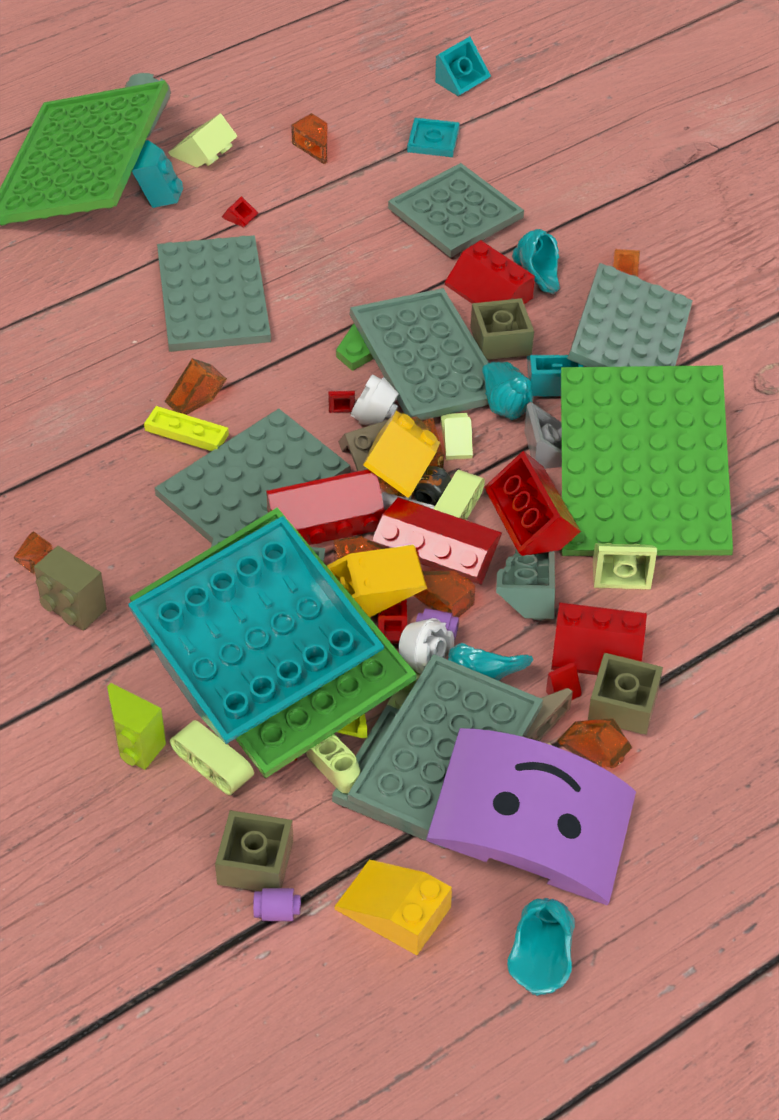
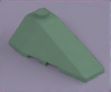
(529, 584)

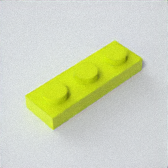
(186, 429)

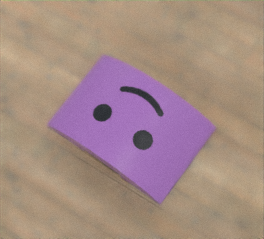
(534, 811)

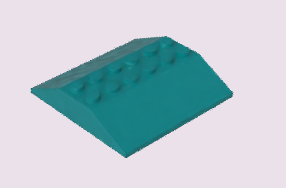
(253, 629)

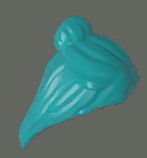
(539, 255)
(506, 389)
(487, 662)
(542, 947)

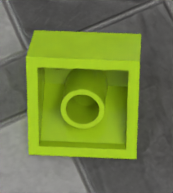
(136, 727)

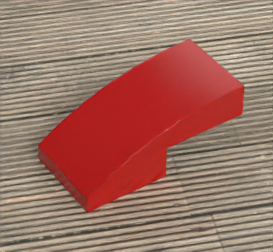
(393, 621)

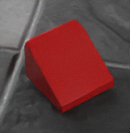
(240, 213)
(341, 401)
(564, 678)

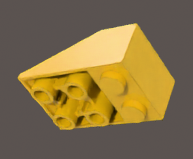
(380, 576)

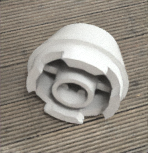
(375, 402)
(423, 640)

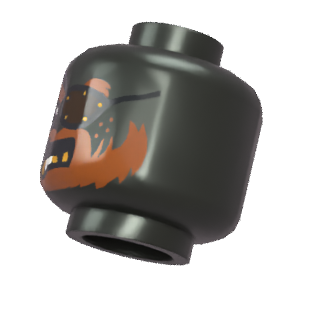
(432, 485)

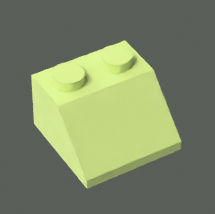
(205, 143)
(623, 565)

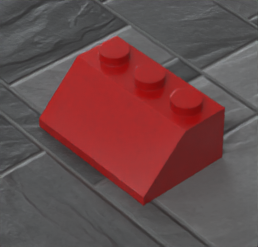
(489, 276)
(590, 631)

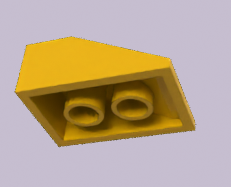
(401, 453)
(397, 903)

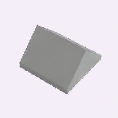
(543, 436)

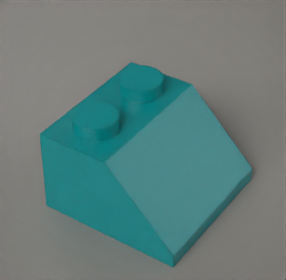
(157, 176)

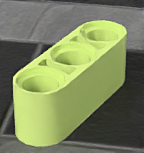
(461, 495)
(212, 757)
(335, 763)

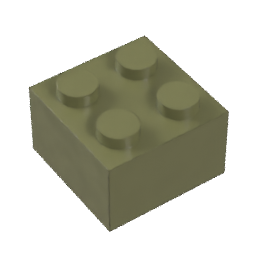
(502, 328)
(70, 588)
(625, 692)
(254, 851)

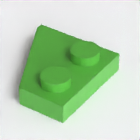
(353, 350)

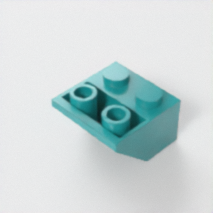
(545, 373)

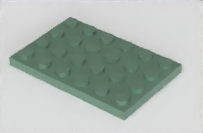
(213, 293)
(629, 323)
(424, 353)
(231, 482)
(414, 753)

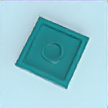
(433, 137)

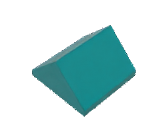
(460, 67)

